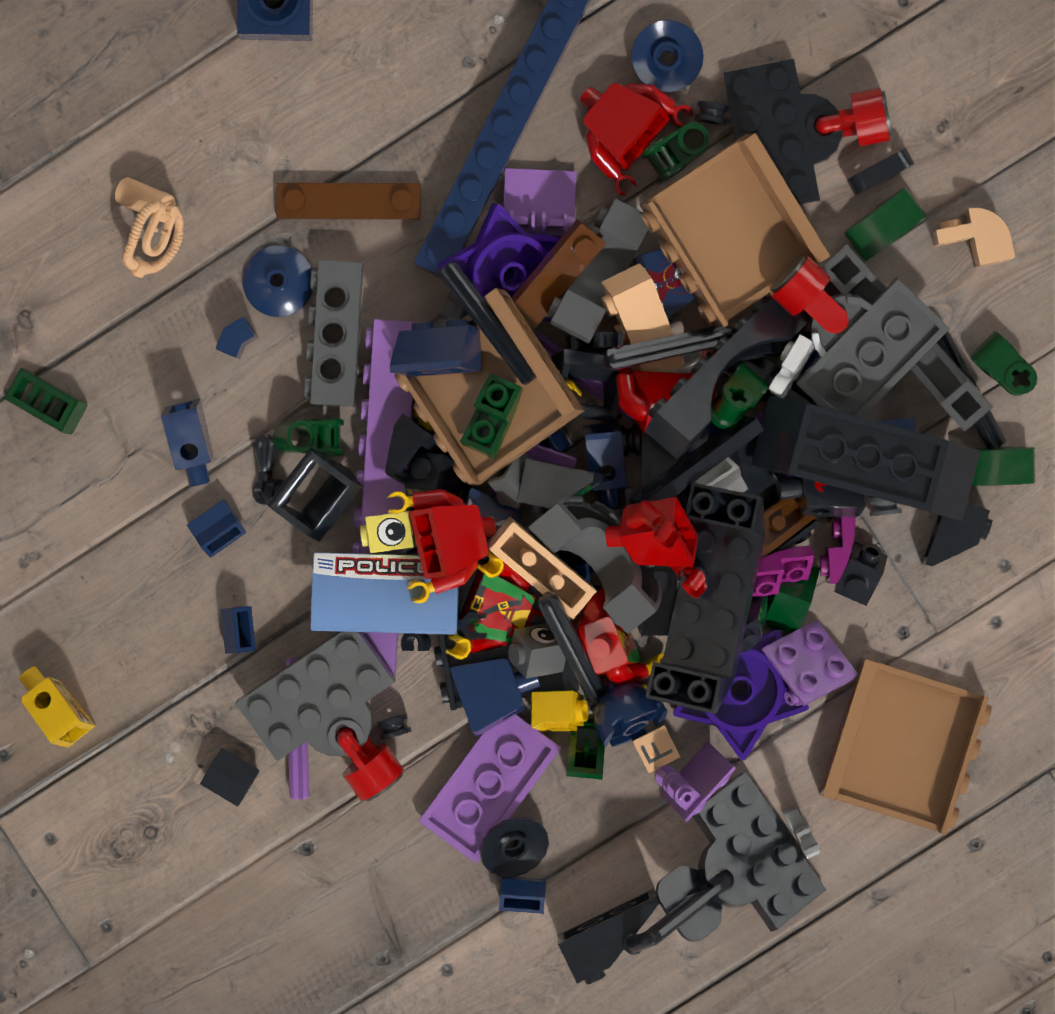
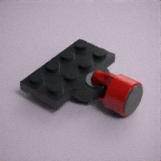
(800, 127)

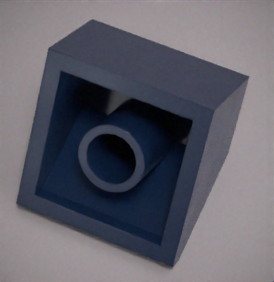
(437, 350)

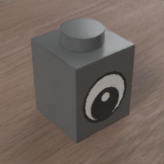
(536, 651)

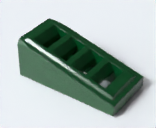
(70, 417)

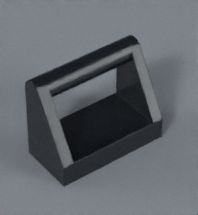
(591, 367)
(405, 442)
(328, 501)

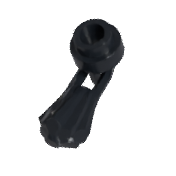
(264, 453)

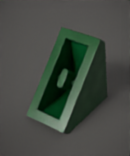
(792, 603)
(585, 753)

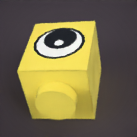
(387, 532)

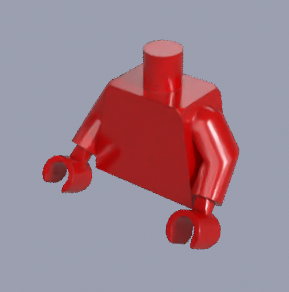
(624, 124)
(643, 389)
(660, 536)

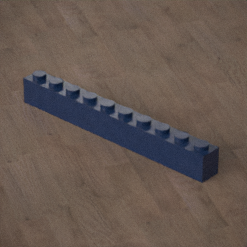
(501, 132)

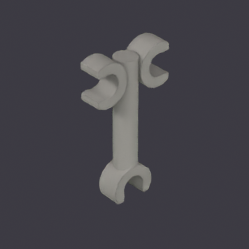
(802, 833)

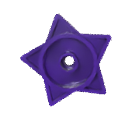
(502, 247)
(745, 716)

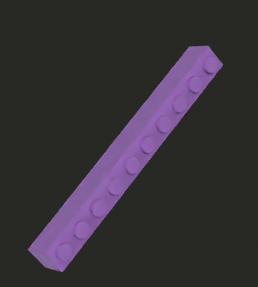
(381, 411)

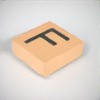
(656, 748)

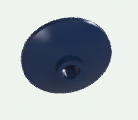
(672, 38)
(278, 300)

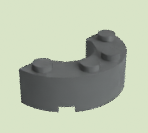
(581, 304)
(580, 528)

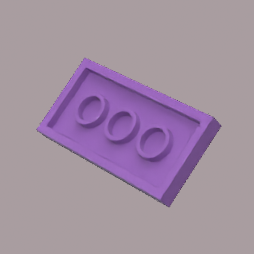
(489, 784)

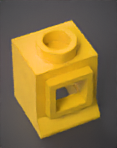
(558, 711)

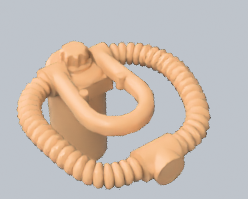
(159, 207)

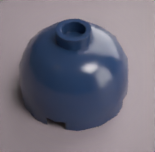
(625, 712)

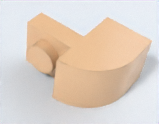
(987, 235)

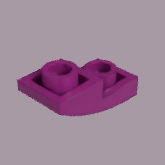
(836, 558)
(783, 566)

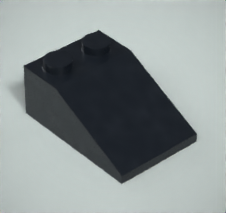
(599, 941)

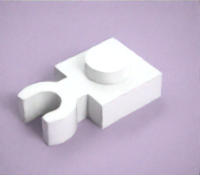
(794, 360)

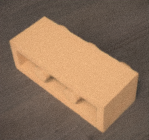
(639, 313)
(540, 566)

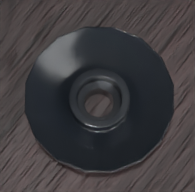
(514, 846)

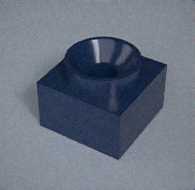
(288, 23)

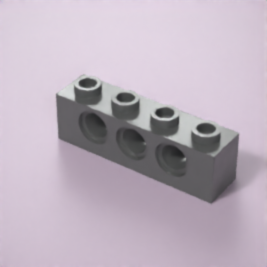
(349, 278)

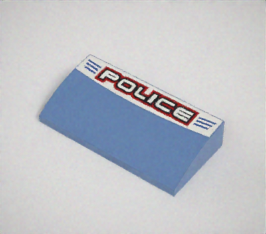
(371, 596)

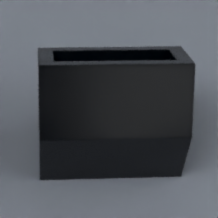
(229, 777)

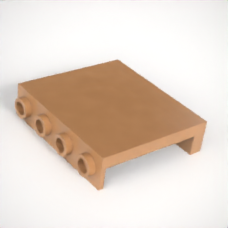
(731, 228)
(450, 398)
(905, 746)

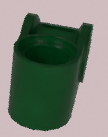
(675, 152)
(998, 361)
(737, 396)
(316, 434)

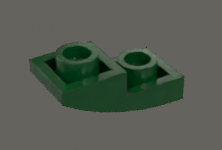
(885, 224)
(492, 416)
(1005, 466)

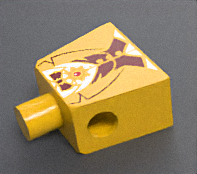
(64, 718)

